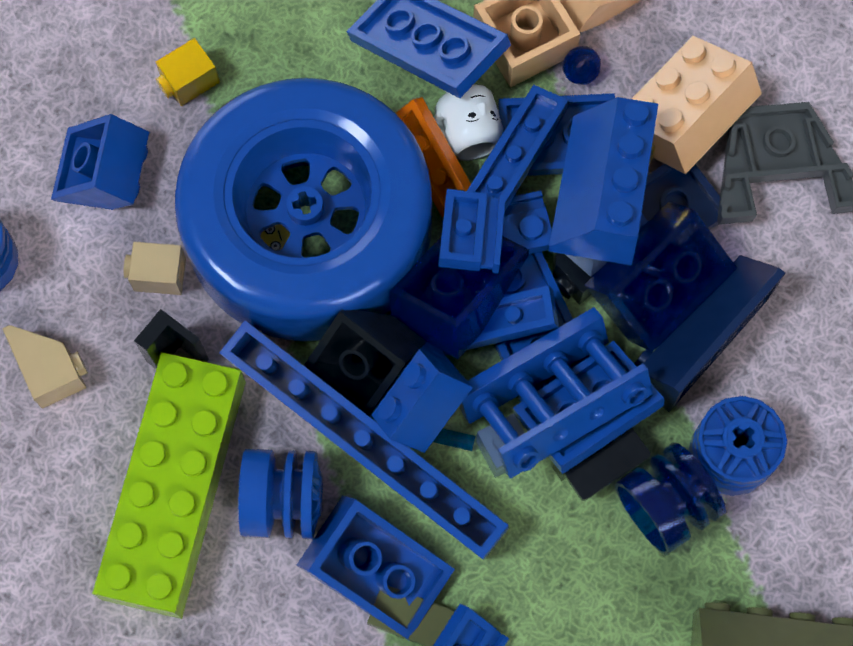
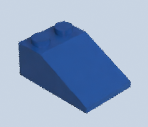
(363, 553)

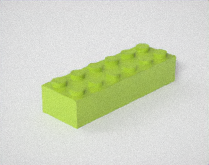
(170, 486)

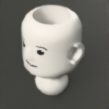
(469, 122)

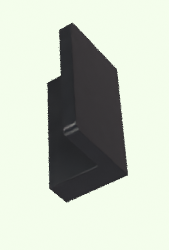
(166, 336)
(606, 465)

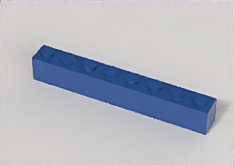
(365, 440)

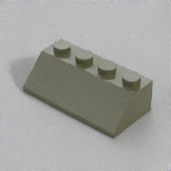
(758, 627)

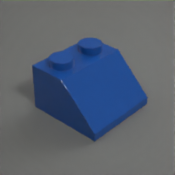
(101, 163)
(422, 399)

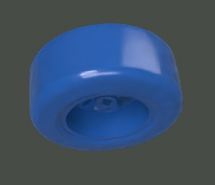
(249, 148)

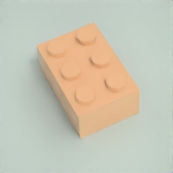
(697, 100)

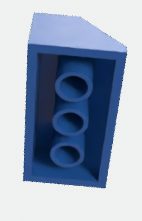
(604, 181)

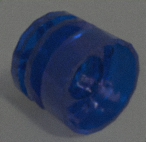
(677, 493)

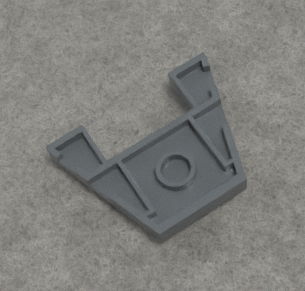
(777, 146)

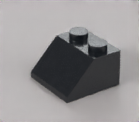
(364, 356)

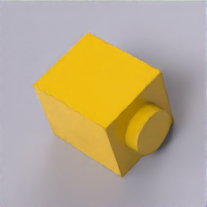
(186, 72)

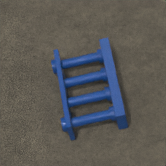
(538, 362)

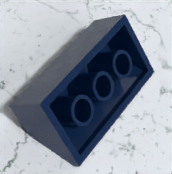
(709, 329)

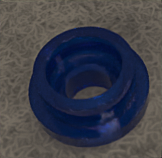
(588, 71)

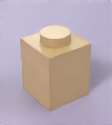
(155, 268)

